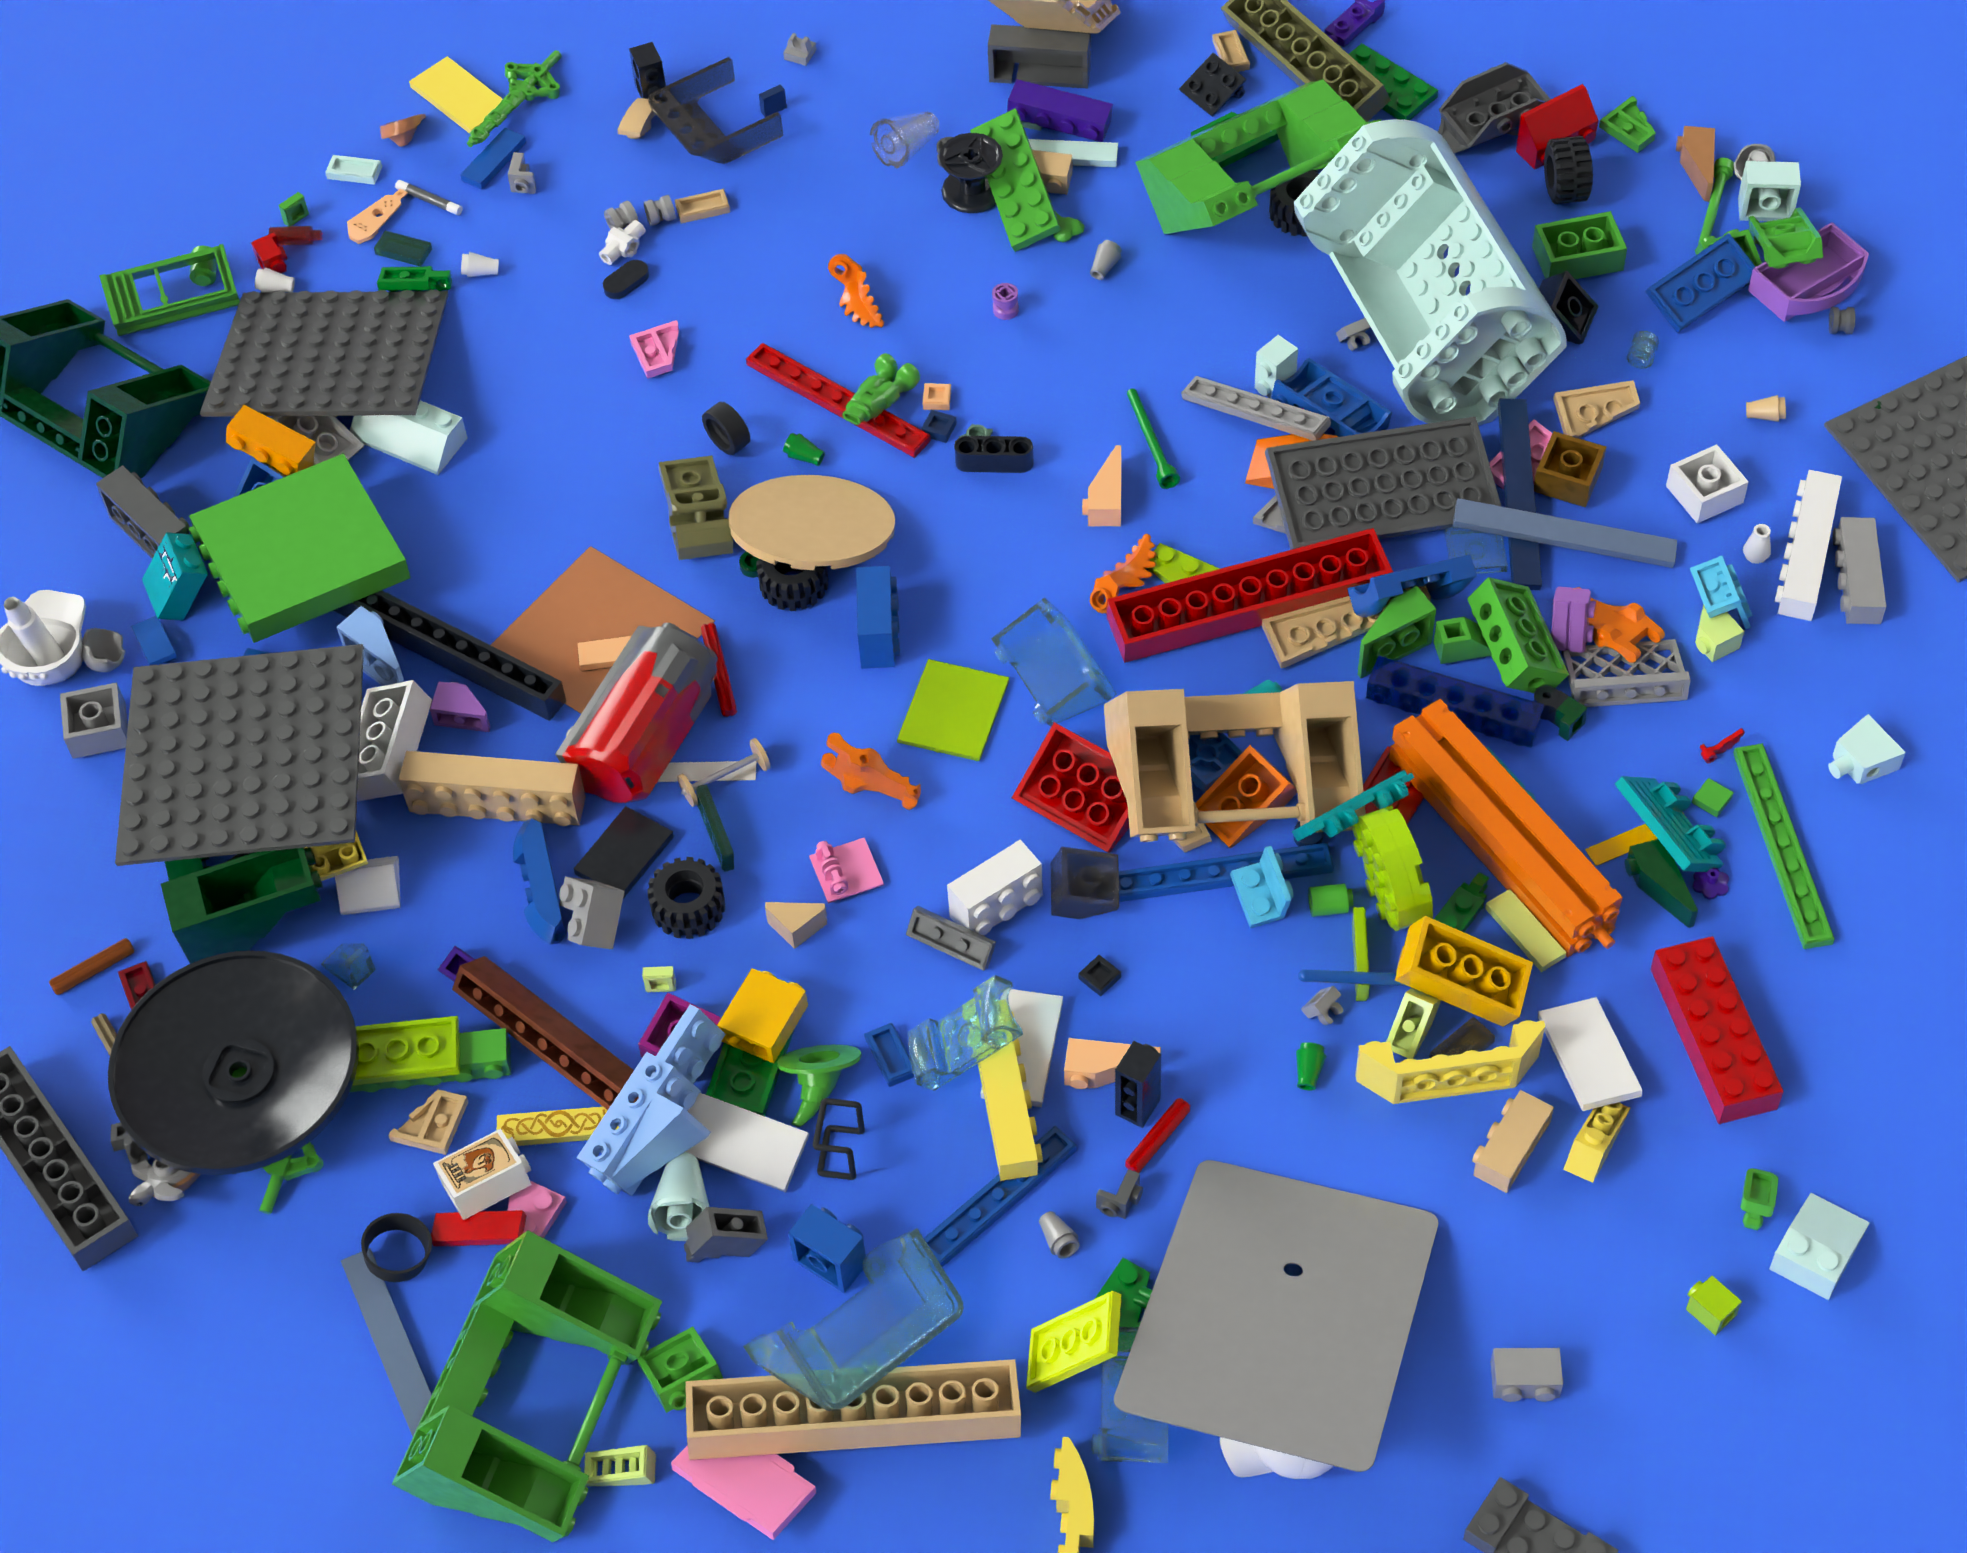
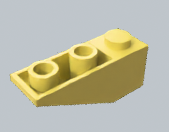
(1595, 1140)

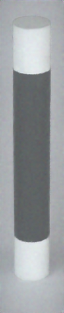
(429, 197)

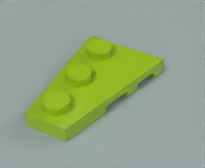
(1175, 565)

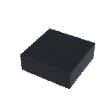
(1099, 975)

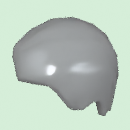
(1752, 152)
(102, 649)

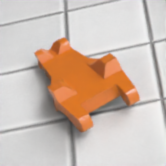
(1623, 628)
(866, 770)

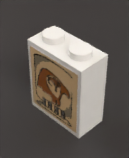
(483, 1173)

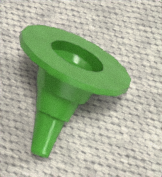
(818, 1073)

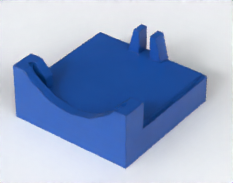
(1210, 759)

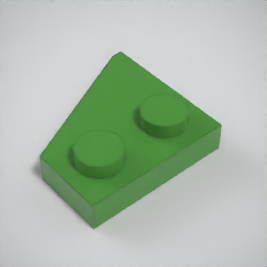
(1629, 125)

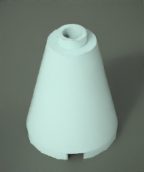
(678, 1198)

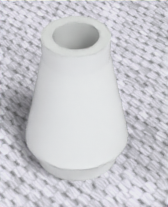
(478, 265)
(272, 281)
(1758, 545)

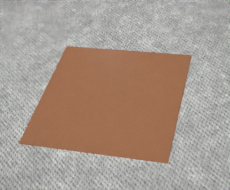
(587, 604)

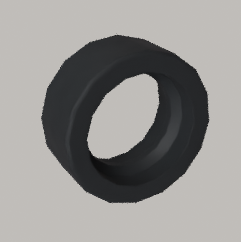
(726, 428)

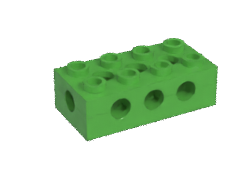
(1517, 635)

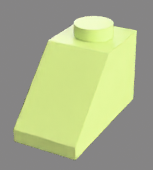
(1718, 635)
(1412, 1022)

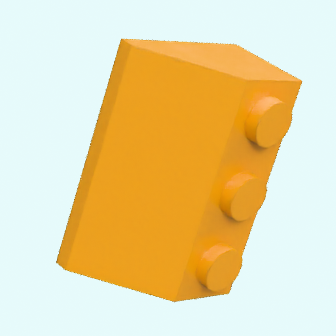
(270, 441)

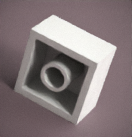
(1707, 483)

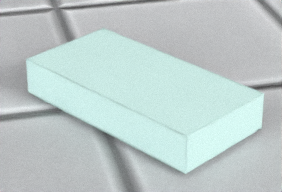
(353, 169)

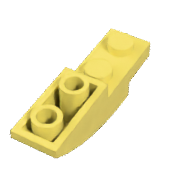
(1073, 1499)

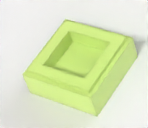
(659, 979)

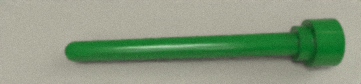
(1166, 473)

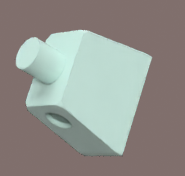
(1866, 752)

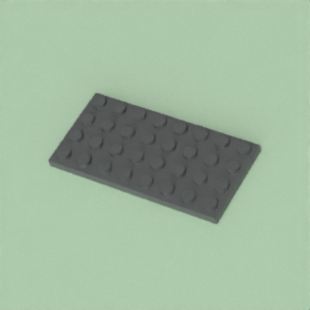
(1380, 480)

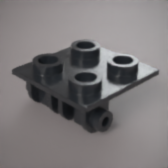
(1213, 84)

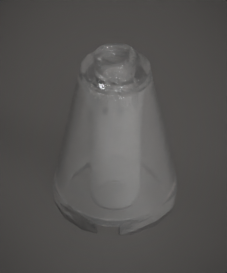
(903, 136)

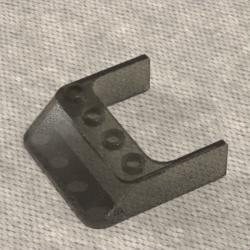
(692, 127)

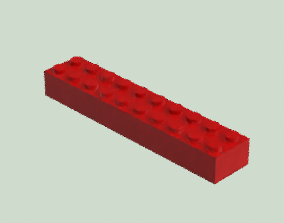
(1242, 594)

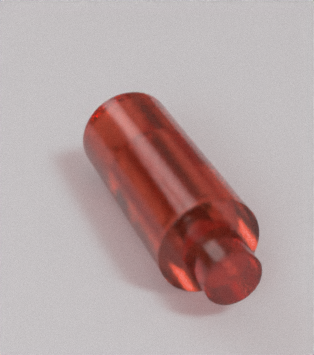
(296, 235)

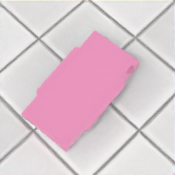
(751, 1487)

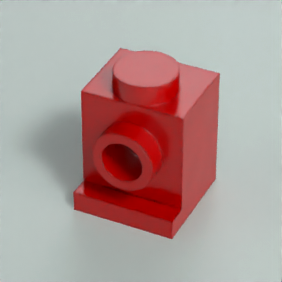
(269, 253)

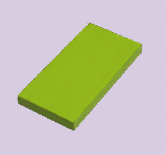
(408, 1050)

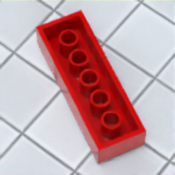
(1716, 1030)

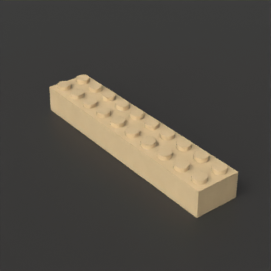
(901, 1409)

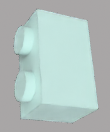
(1274, 362)

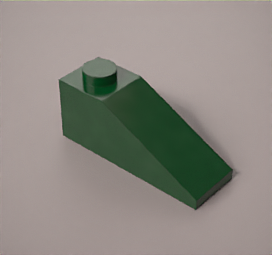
(1661, 880)

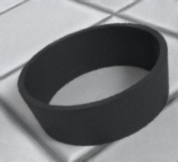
(402, 1222)

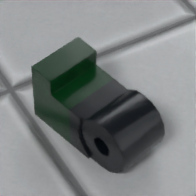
(1561, 710)

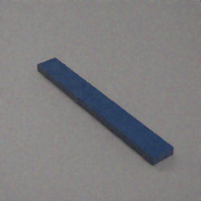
(1519, 487)

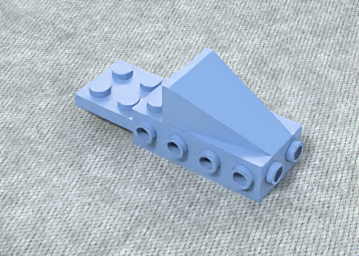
(659, 1121)

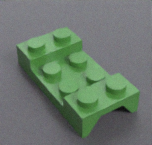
(1787, 239)

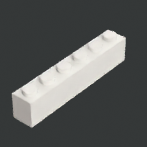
(1809, 545)

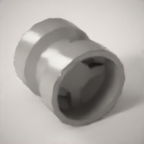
(659, 210)
(620, 216)

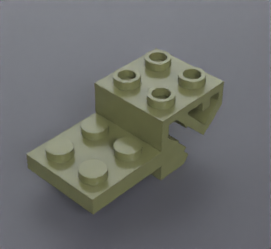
(696, 507)

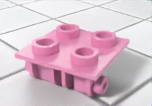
(845, 869)

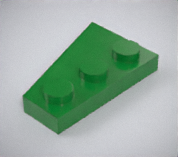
(1127, 1281)

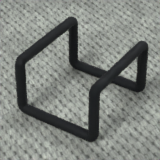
(824, 1147)

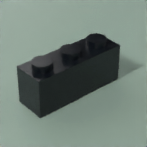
(1138, 1083)

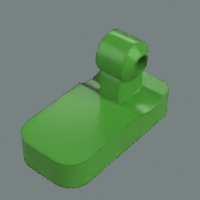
(1758, 1197)

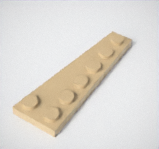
(1316, 628)

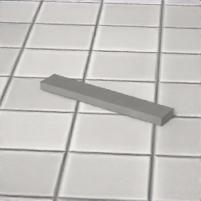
(1256, 408)

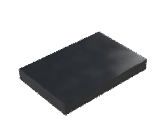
(624, 851)

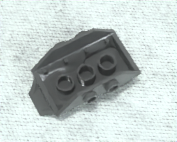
(1488, 106)

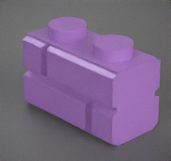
(1571, 619)

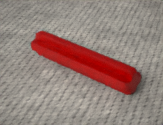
(1157, 1135)

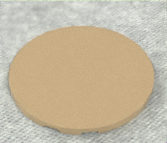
(811, 522)

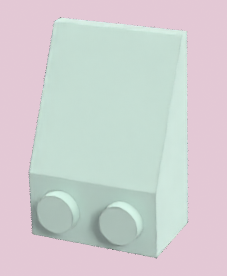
(1818, 1246)

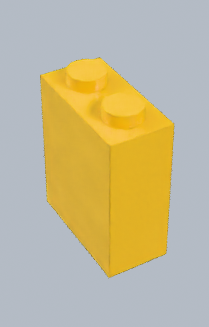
(763, 1014)

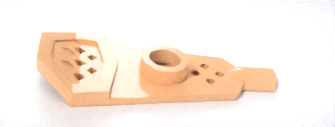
(366, 224)

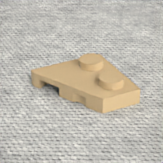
(432, 1124)

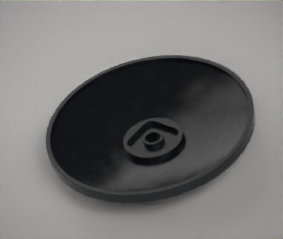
(222, 1015)

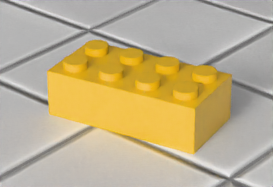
(1464, 971)

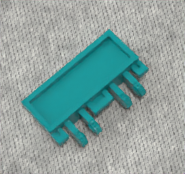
(1662, 813)
(1344, 815)

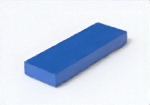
(493, 158)

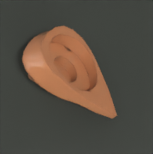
(401, 131)

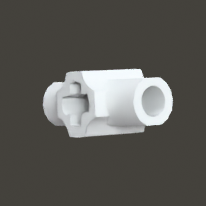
(622, 242)

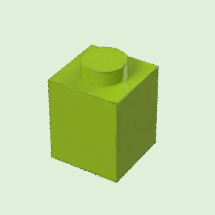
(1712, 1304)

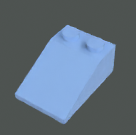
(379, 658)

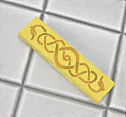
(551, 1126)

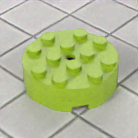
(1392, 868)

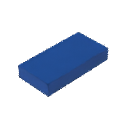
(890, 1054)

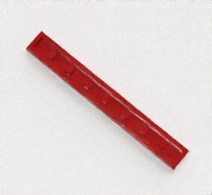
(835, 398)

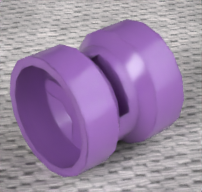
(1005, 301)

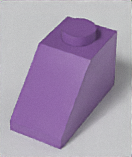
(458, 708)

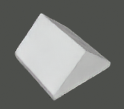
(370, 887)

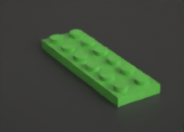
(1019, 184)

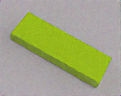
(1360, 950)

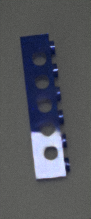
(1475, 705)

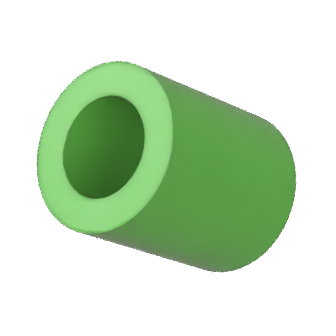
(204, 272)
(1329, 899)

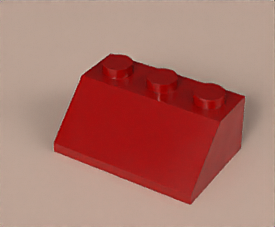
(1560, 117)

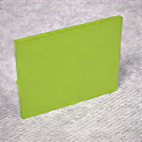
(953, 710)

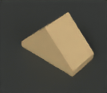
(796, 920)

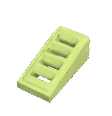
(641, 1466)

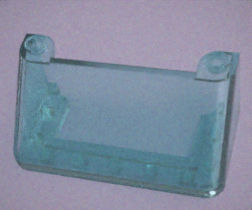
(870, 1332)

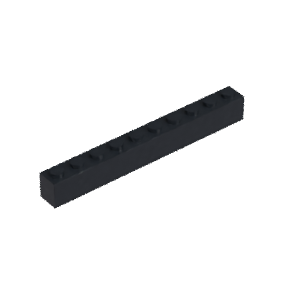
(464, 654)

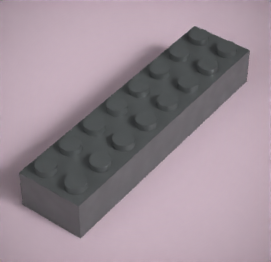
(57, 1169)

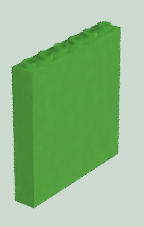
(298, 548)

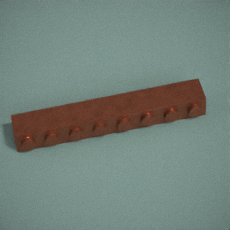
(542, 1030)

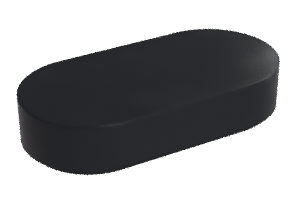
(625, 279)

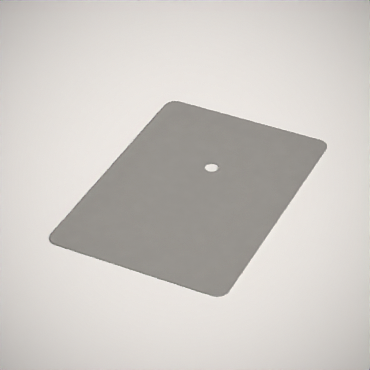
(1274, 1354)

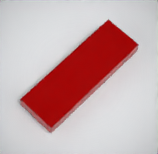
(478, 1229)

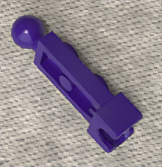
(1354, 20)

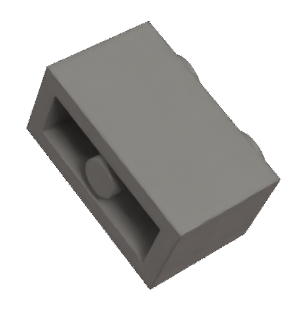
(1526, 1373)

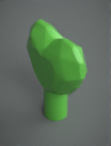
(1069, 228)

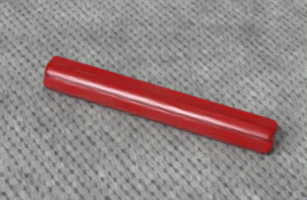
(721, 679)

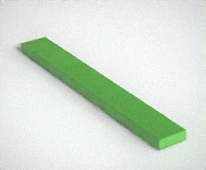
(1783, 846)

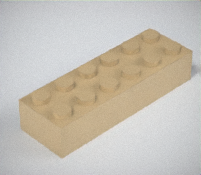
(492, 788)

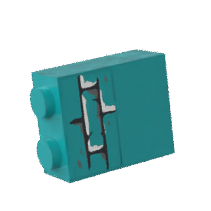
(174, 576)

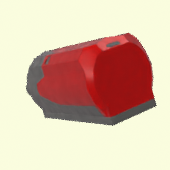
(640, 713)

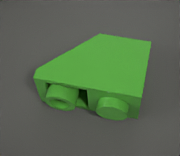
(1459, 640)

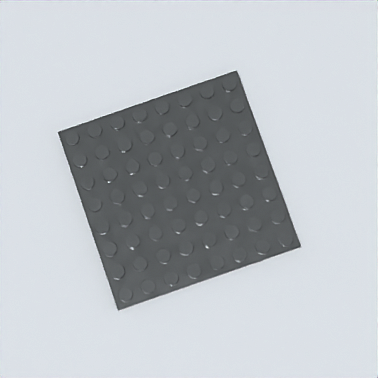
(327, 353)
(1918, 457)
(241, 755)

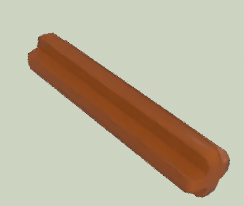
(91, 966)

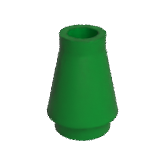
(802, 449)
(1309, 1064)

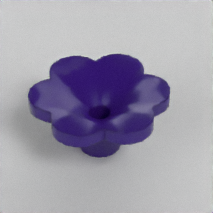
(1711, 883)

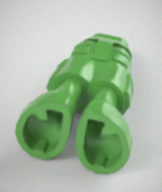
(880, 390)

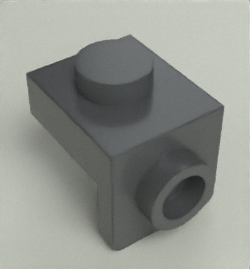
(1120, 1204)

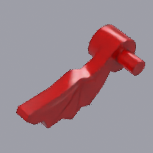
(1709, 754)

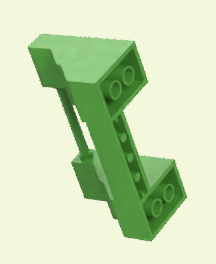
(1197, 193)
(481, 1469)

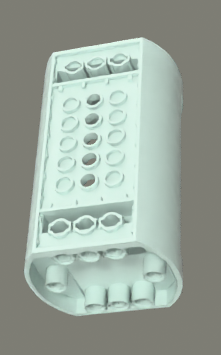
(1385, 221)

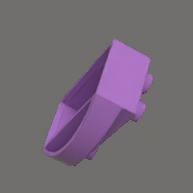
(1811, 286)

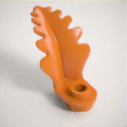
(855, 291)
(1125, 575)

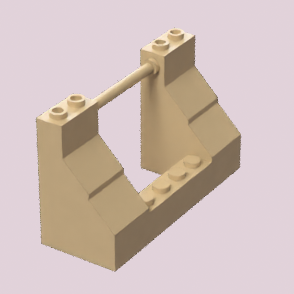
(1152, 760)

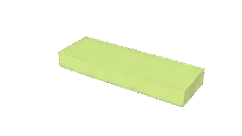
(1525, 930)

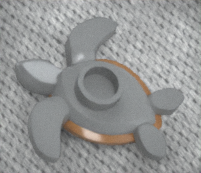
(160, 1182)

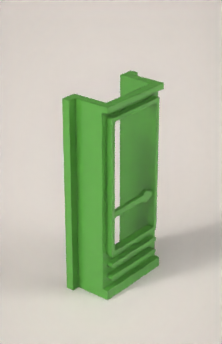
(126, 306)

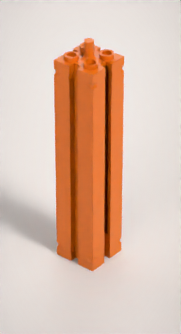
(1506, 828)

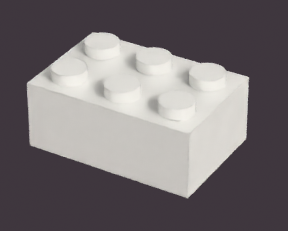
(996, 889)

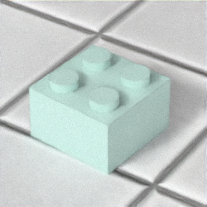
(1769, 190)

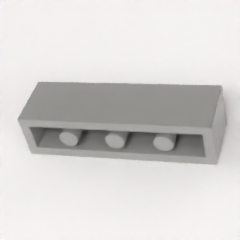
(1859, 570)

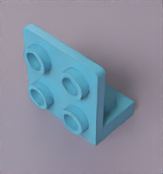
(1720, 589)
(1263, 889)

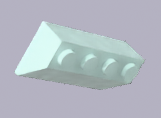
(419, 439)

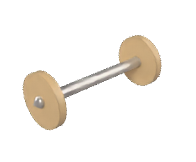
(758, 755)

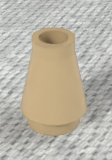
(1769, 408)

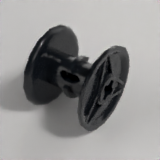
(969, 162)

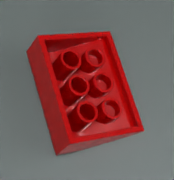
(1076, 788)

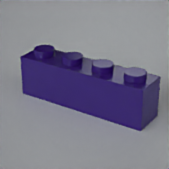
(1061, 110)

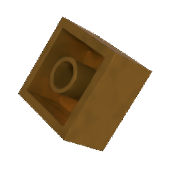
(1569, 469)

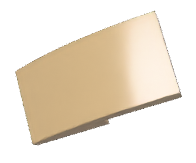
(636, 119)

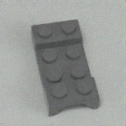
(1515, 1525)

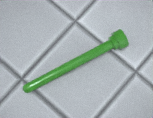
(1722, 172)

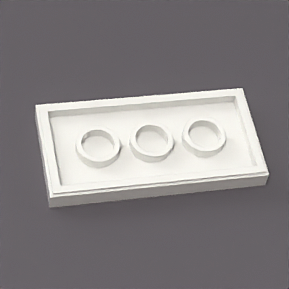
(1039, 1019)
(1590, 1054)
(747, 1142)

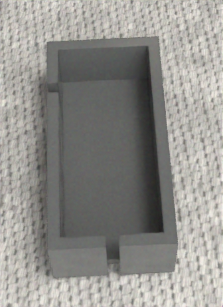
(1042, 55)

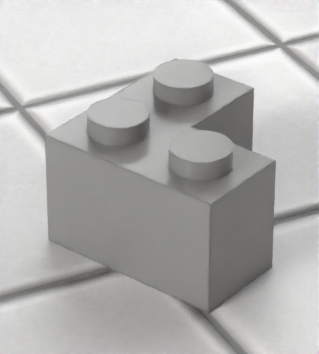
(594, 909)

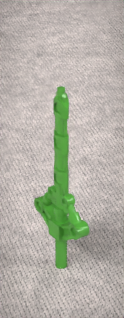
(518, 91)
(286, 1170)

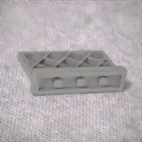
(1627, 687)

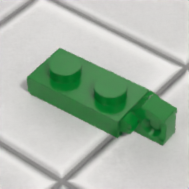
(413, 279)
(1464, 904)

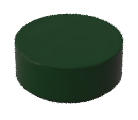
(748, 565)

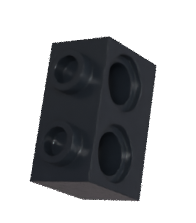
(647, 69)

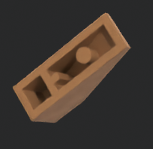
(1697, 157)

